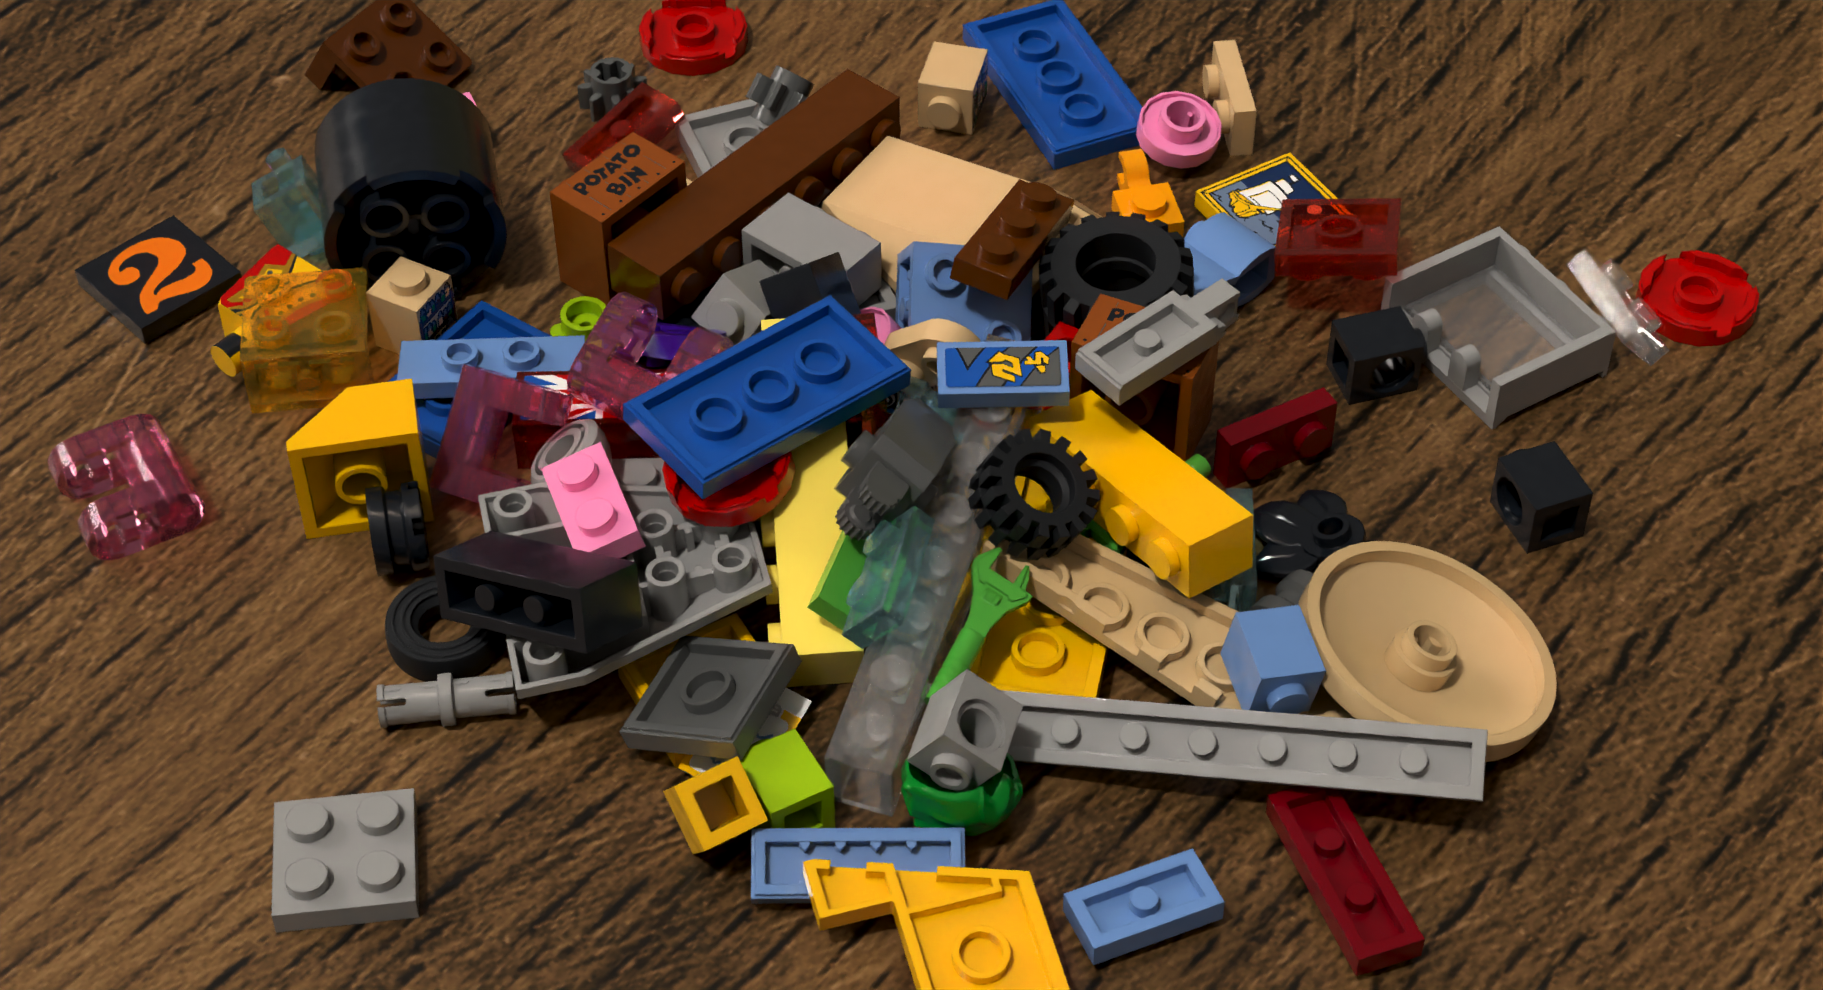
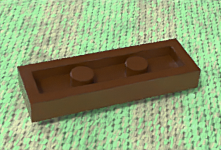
(1012, 239)

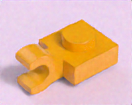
(1141, 197)

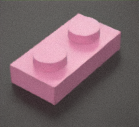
(593, 504)

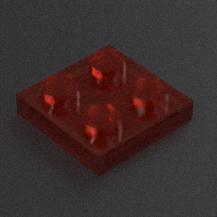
(1338, 238)

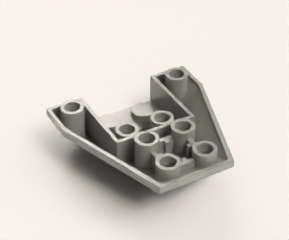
(684, 577)

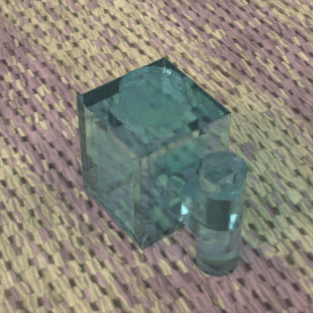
(290, 203)

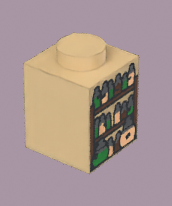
(952, 87)
(410, 304)

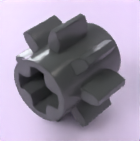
(607, 85)
(777, 94)

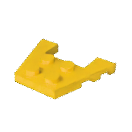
(954, 924)

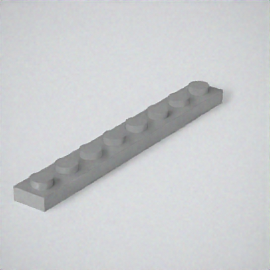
(1251, 746)

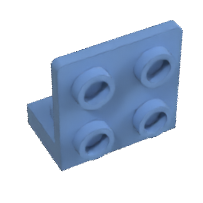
(929, 293)

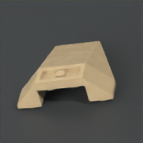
(922, 196)

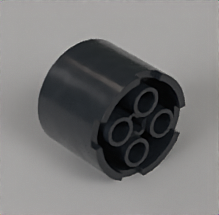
(410, 177)

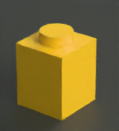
(715, 805)

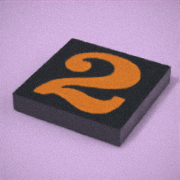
(158, 278)

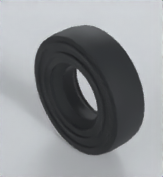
(426, 658)

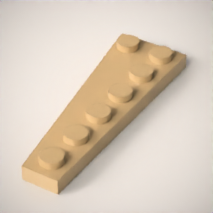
(1141, 619)

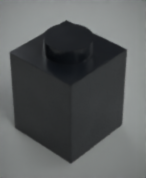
(808, 284)

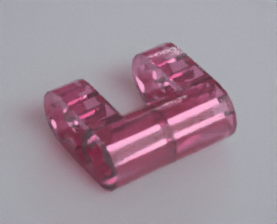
(606, 364)
(477, 426)
(156, 482)

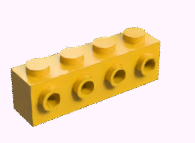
(1153, 497)

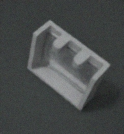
(1500, 325)

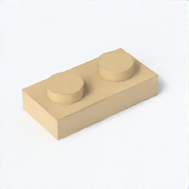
(1232, 96)

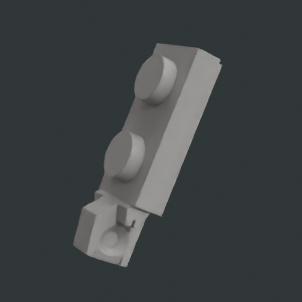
(1157, 340)

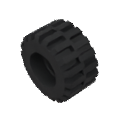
(1114, 258)

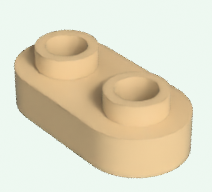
(918, 345)

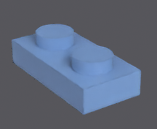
(1143, 906)

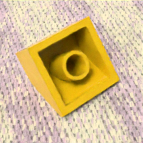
(354, 444)

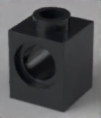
(1375, 355)
(1541, 497)

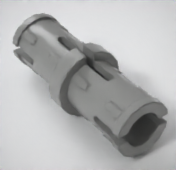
(446, 699)

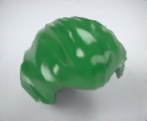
(973, 810)

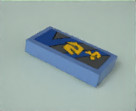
(1002, 374)

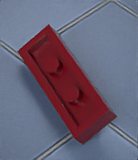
(1345, 878)

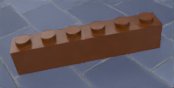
(699, 229)

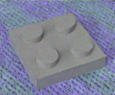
(345, 860)

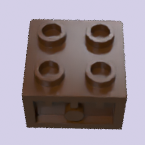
(388, 43)

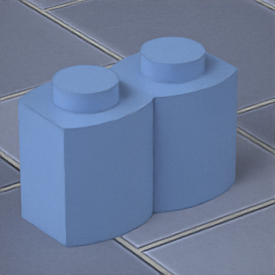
(1231, 252)

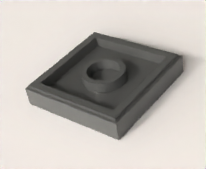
(711, 697)

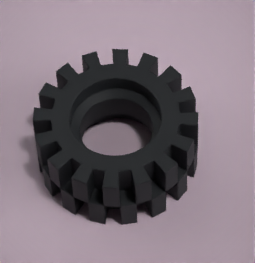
(1052, 470)

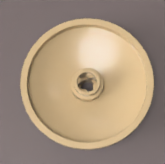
(1428, 644)

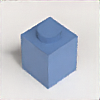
(1273, 660)

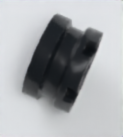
(397, 528)

